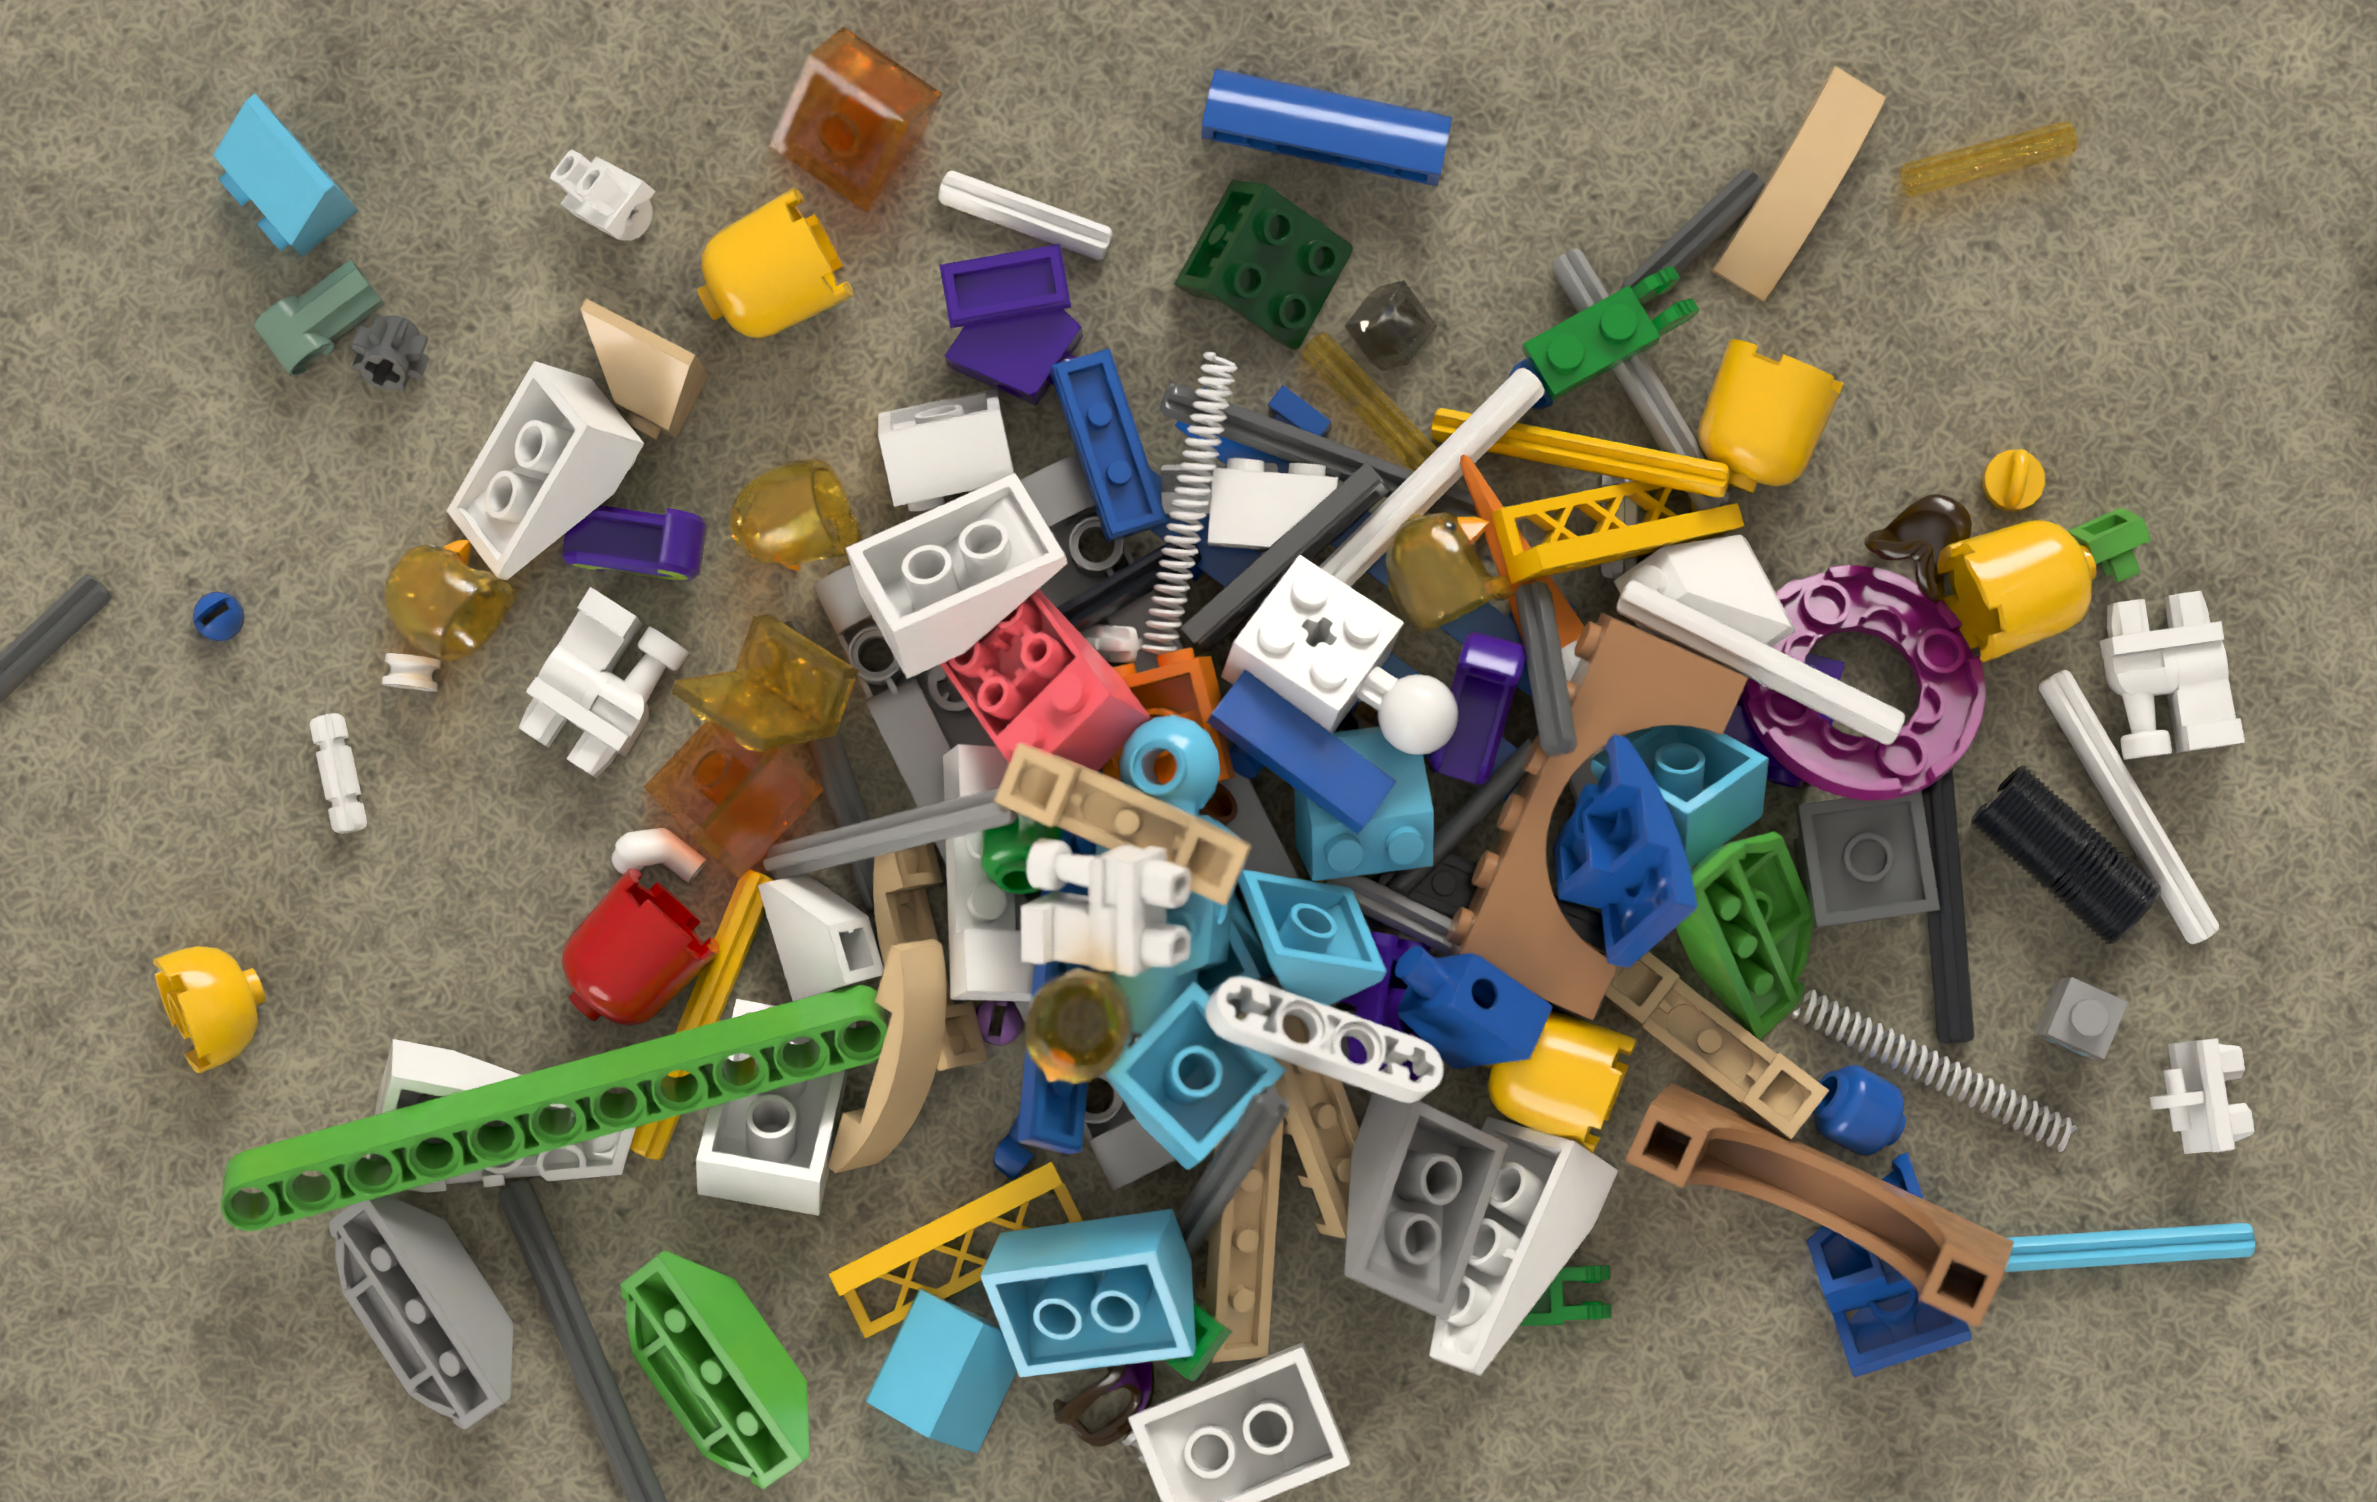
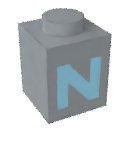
(2081, 1018)

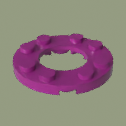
(1930, 641)

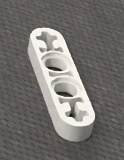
(1326, 1030)

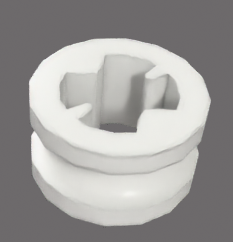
(411, 672)

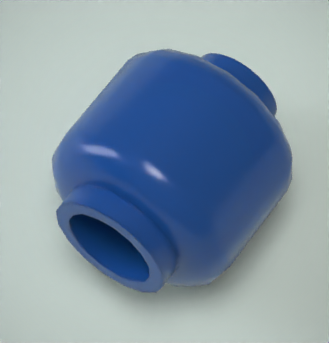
(1860, 1110)

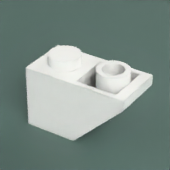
(1260, 507)
(819, 937)

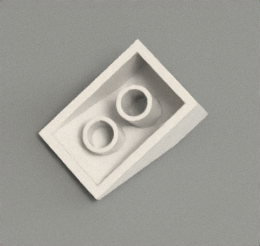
(543, 468)
(954, 572)
(772, 1143)
(1243, 1433)

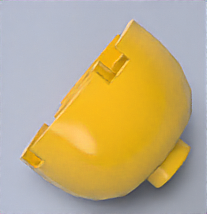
(209, 1003)

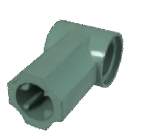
(309, 324)

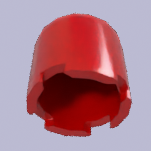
(634, 953)

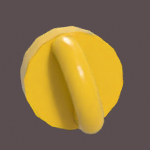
(2013, 480)

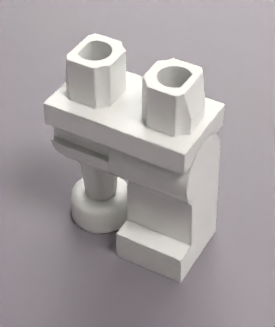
(2178, 661)
(581, 688)
(1120, 921)

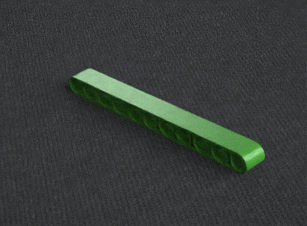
(535, 1129)

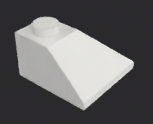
(1719, 581)

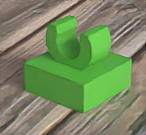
(2112, 541)

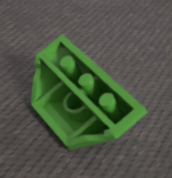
(1750, 930)
(718, 1367)

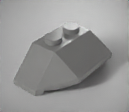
(425, 1307)

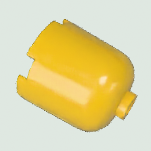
(771, 269)
(1765, 416)
(2017, 585)
(1566, 1081)

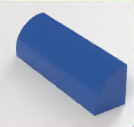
(1326, 127)

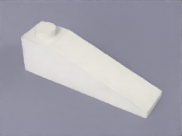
(426, 1072)
(1531, 1228)

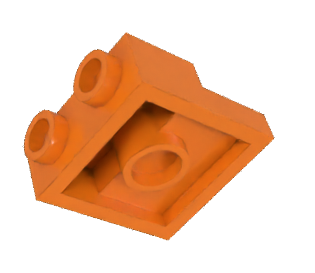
(1179, 688)

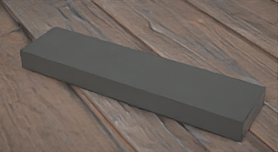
(1306, 539)

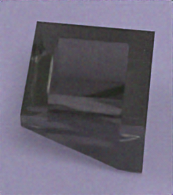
(1390, 326)

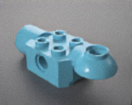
(1205, 919)

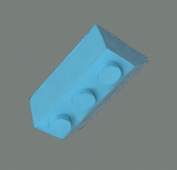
(1093, 1293)

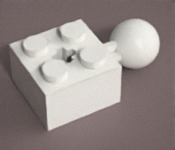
(1327, 648)

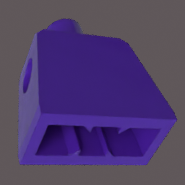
(1016, 352)

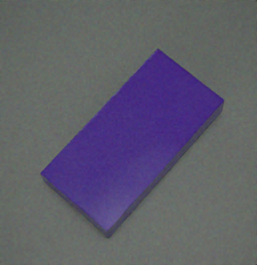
(1005, 286)

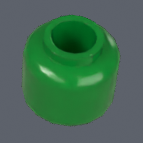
(1007, 850)

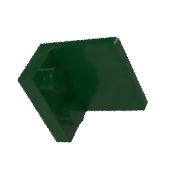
(1265, 261)

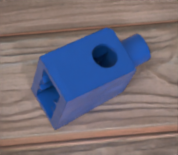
(1469, 1009)

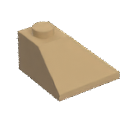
(644, 372)

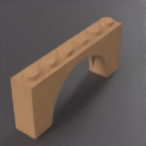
(1619, 686)
(1940, 1253)

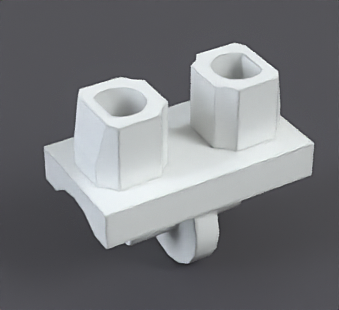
(604, 196)
(2199, 1096)

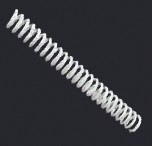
(1197, 481)
(1914, 1051)

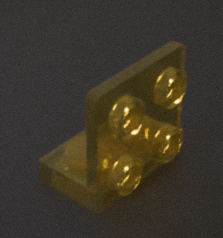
(779, 691)

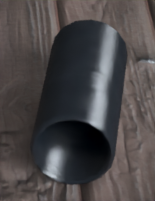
(2050, 838)

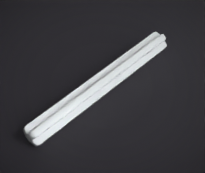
(1434, 476)
(1760, 662)
(2128, 806)

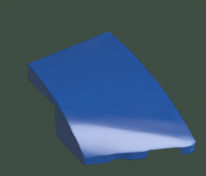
(1625, 857)
(1890, 1317)

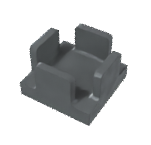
(1865, 859)

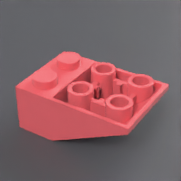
(1046, 688)

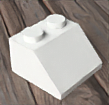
(944, 448)

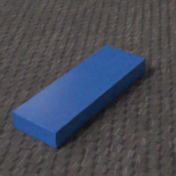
(1108, 445)
(1301, 751)

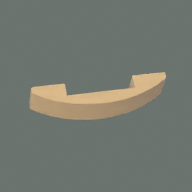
(1800, 185)
(1120, 815)
(906, 917)
(916, 995)
(1715, 1045)

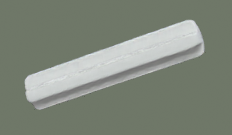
(1025, 215)

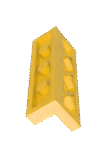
(1611, 537)
(940, 1232)

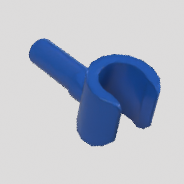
(1011, 1155)

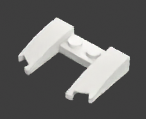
(980, 913)

